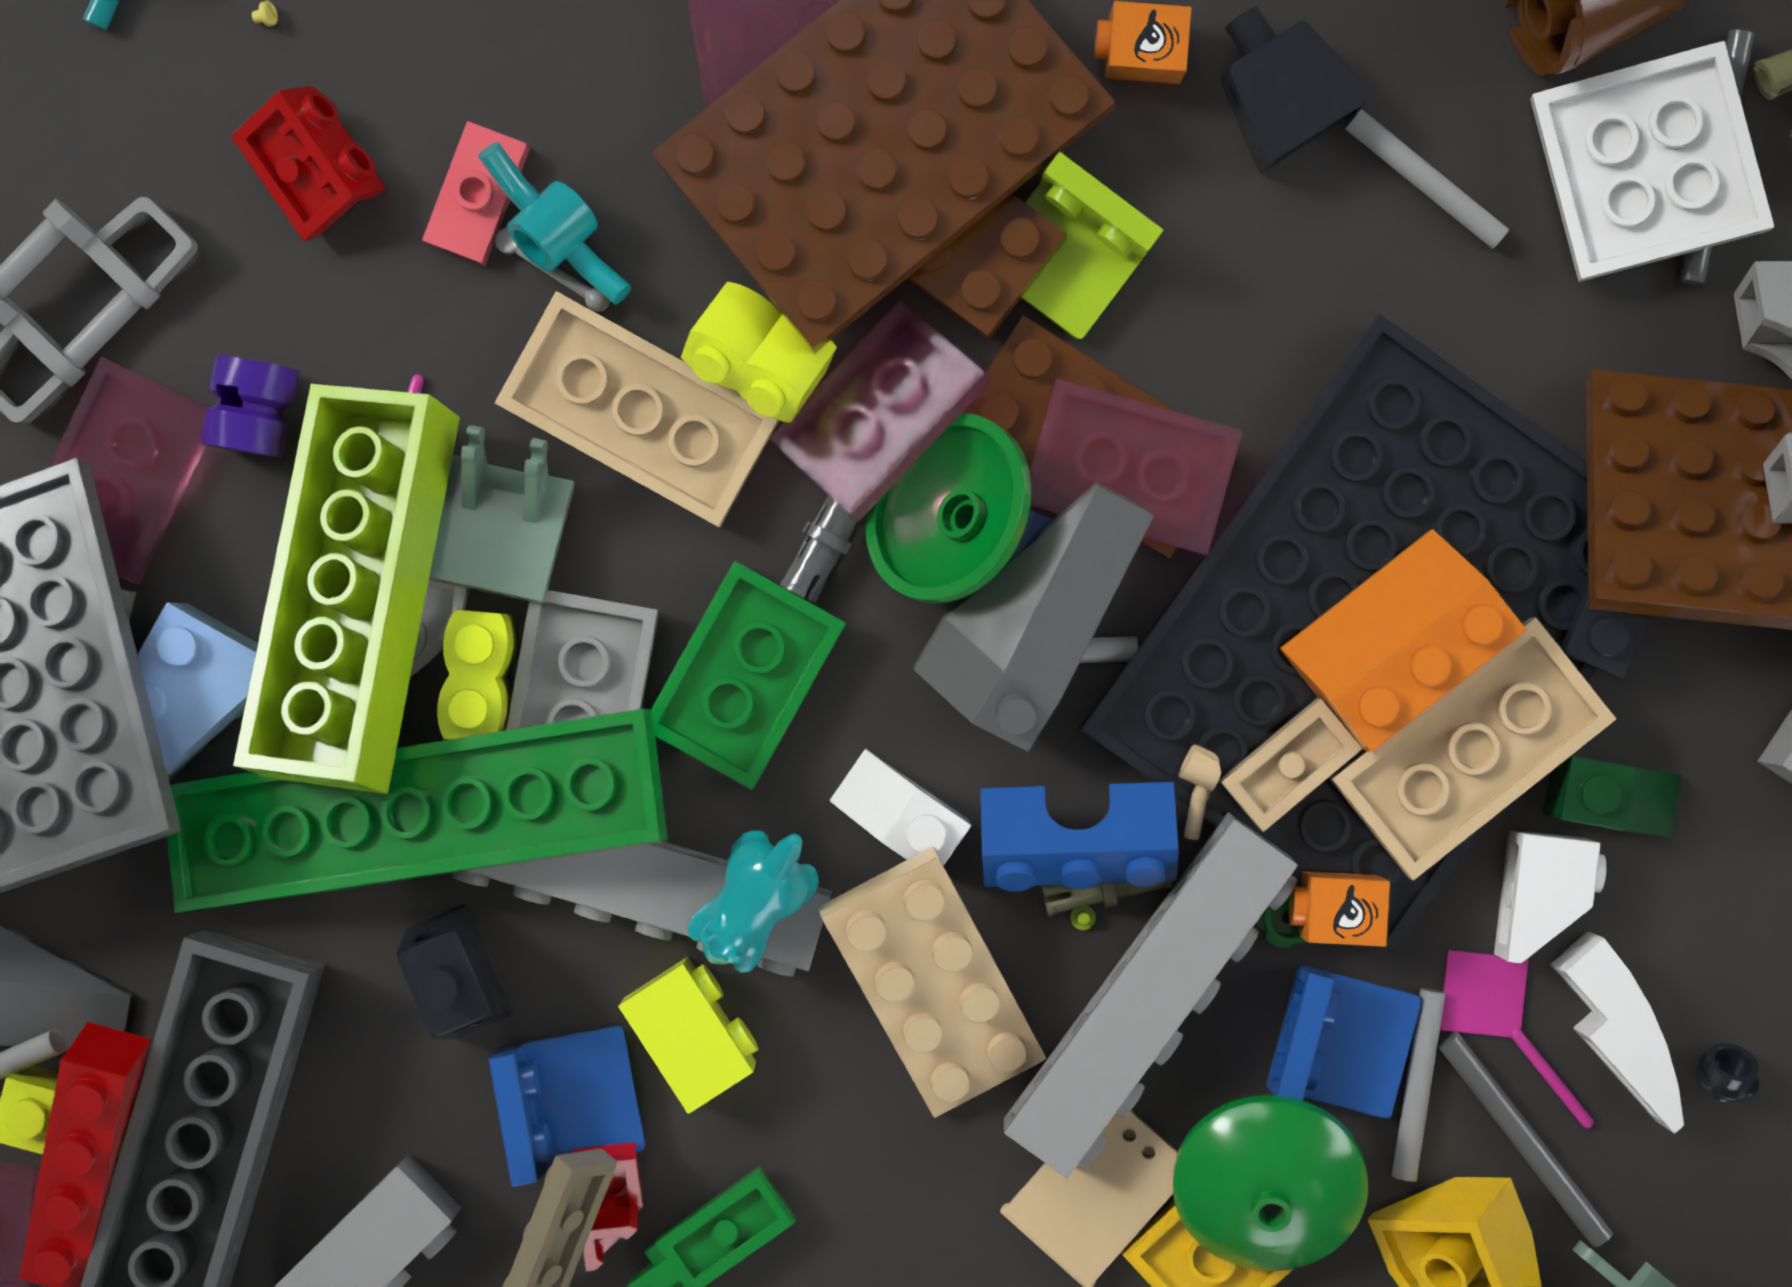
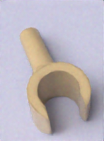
(1204, 771)

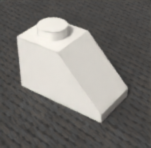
(898, 810)
(1544, 889)

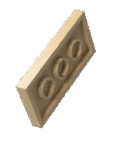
(636, 409)
(1473, 751)
(932, 982)

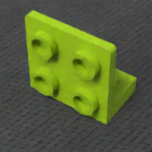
(1100, 251)

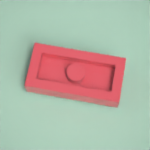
(470, 198)

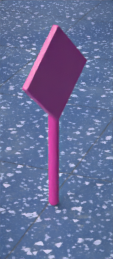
(1488, 999)

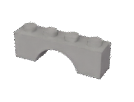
(1765, 328)

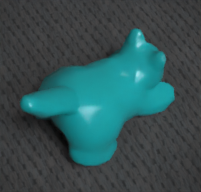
(758, 891)

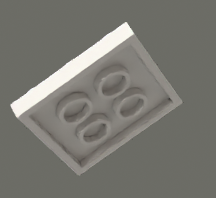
(1651, 161)

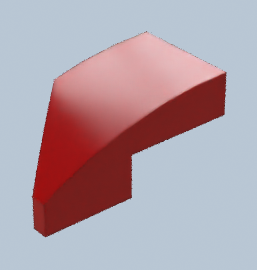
(620, 1204)

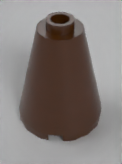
(1568, 33)

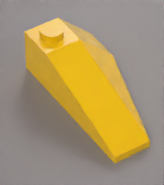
(1458, 1236)

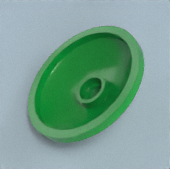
(923, 526)
(1264, 1155)

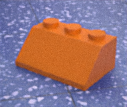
(1402, 640)

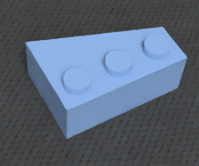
(194, 680)

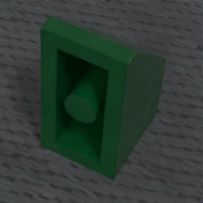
(1613, 796)

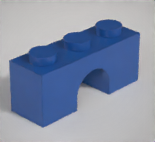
(1030, 849)

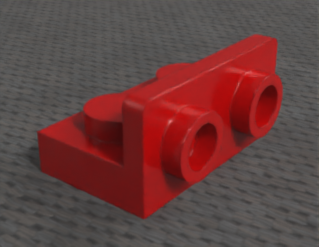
(307, 159)

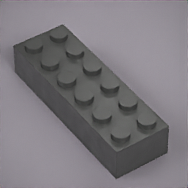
(204, 1115)

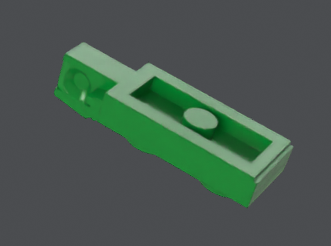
(717, 1235)

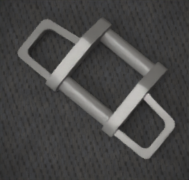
(135, 293)

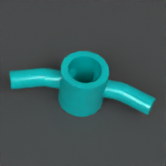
(552, 225)

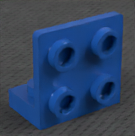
(1343, 1041)
(564, 1097)

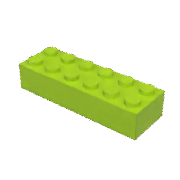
(348, 588)

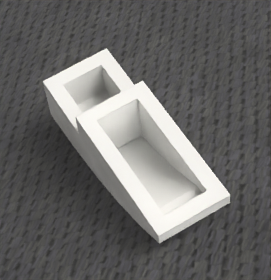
(1622, 1026)

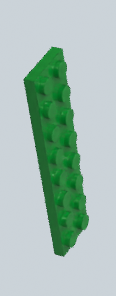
(445, 812)

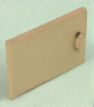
(1100, 1208)

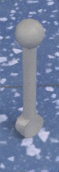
(593, 298)

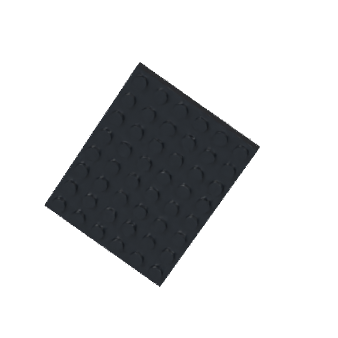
(1367, 472)

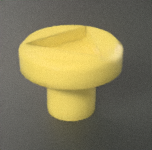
(266, 14)

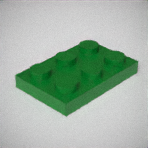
(744, 675)

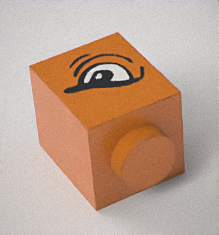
(1144, 42)
(1341, 908)

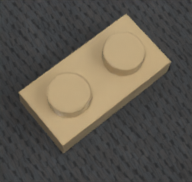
(1290, 764)

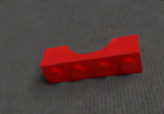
(84, 1131)

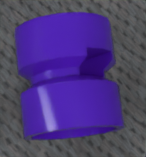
(249, 406)

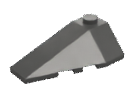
(1024, 632)
(53, 993)

